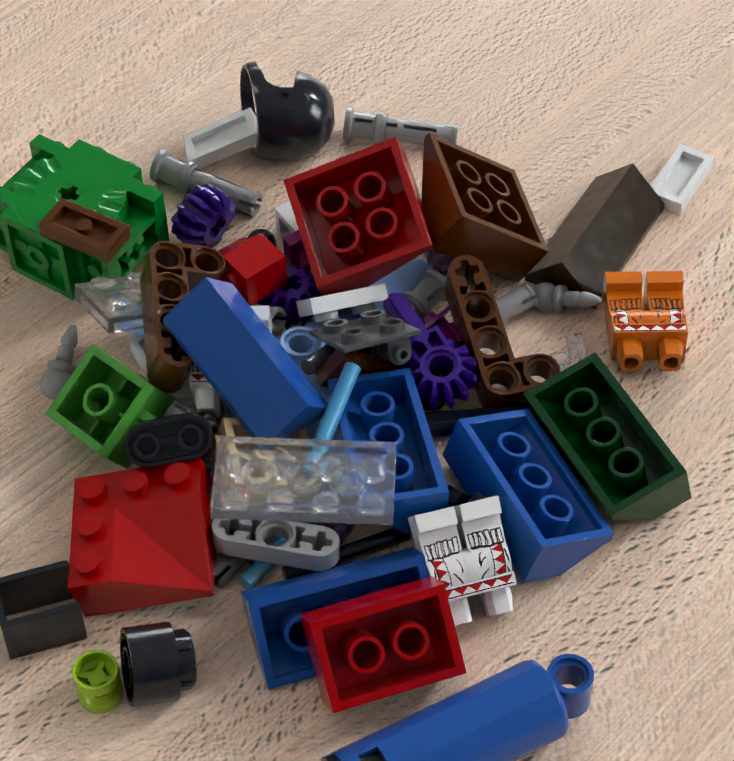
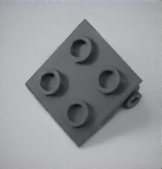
(374, 332)

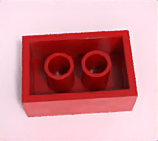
(383, 644)

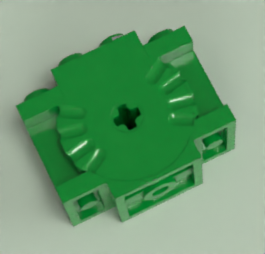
(89, 179)

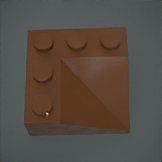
(478, 210)

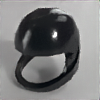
(290, 120)

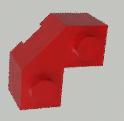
(254, 267)

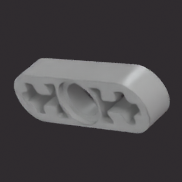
(304, 557)

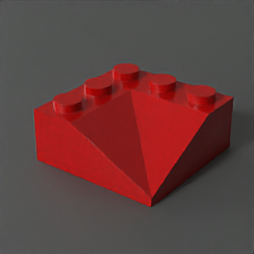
(359, 217)
(142, 538)

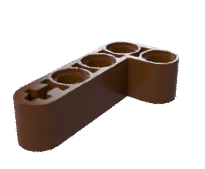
(166, 279)
(491, 334)

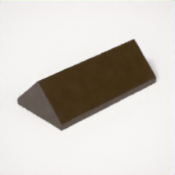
(600, 232)

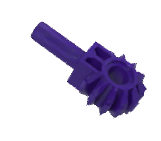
(432, 355)

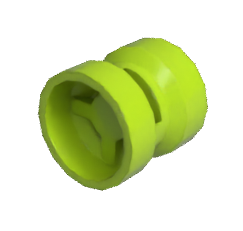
(97, 681)

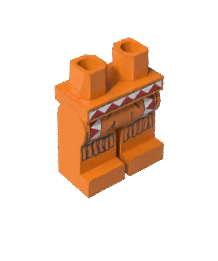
(647, 330)

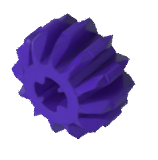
(203, 216)
(299, 287)

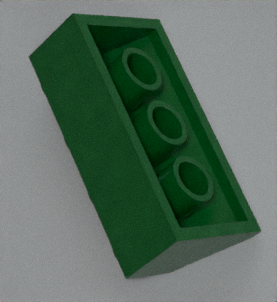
(610, 442)

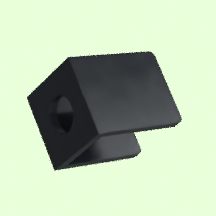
(44, 628)

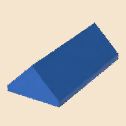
(244, 361)

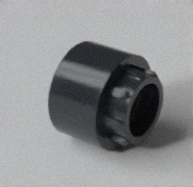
(156, 663)

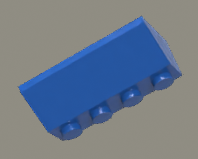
(390, 410)
(543, 506)
(276, 608)

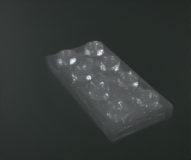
(304, 480)

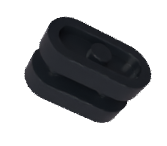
(168, 439)

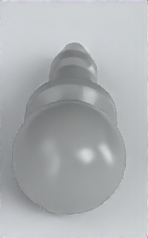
(558, 298)
(60, 369)

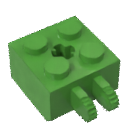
(105, 402)

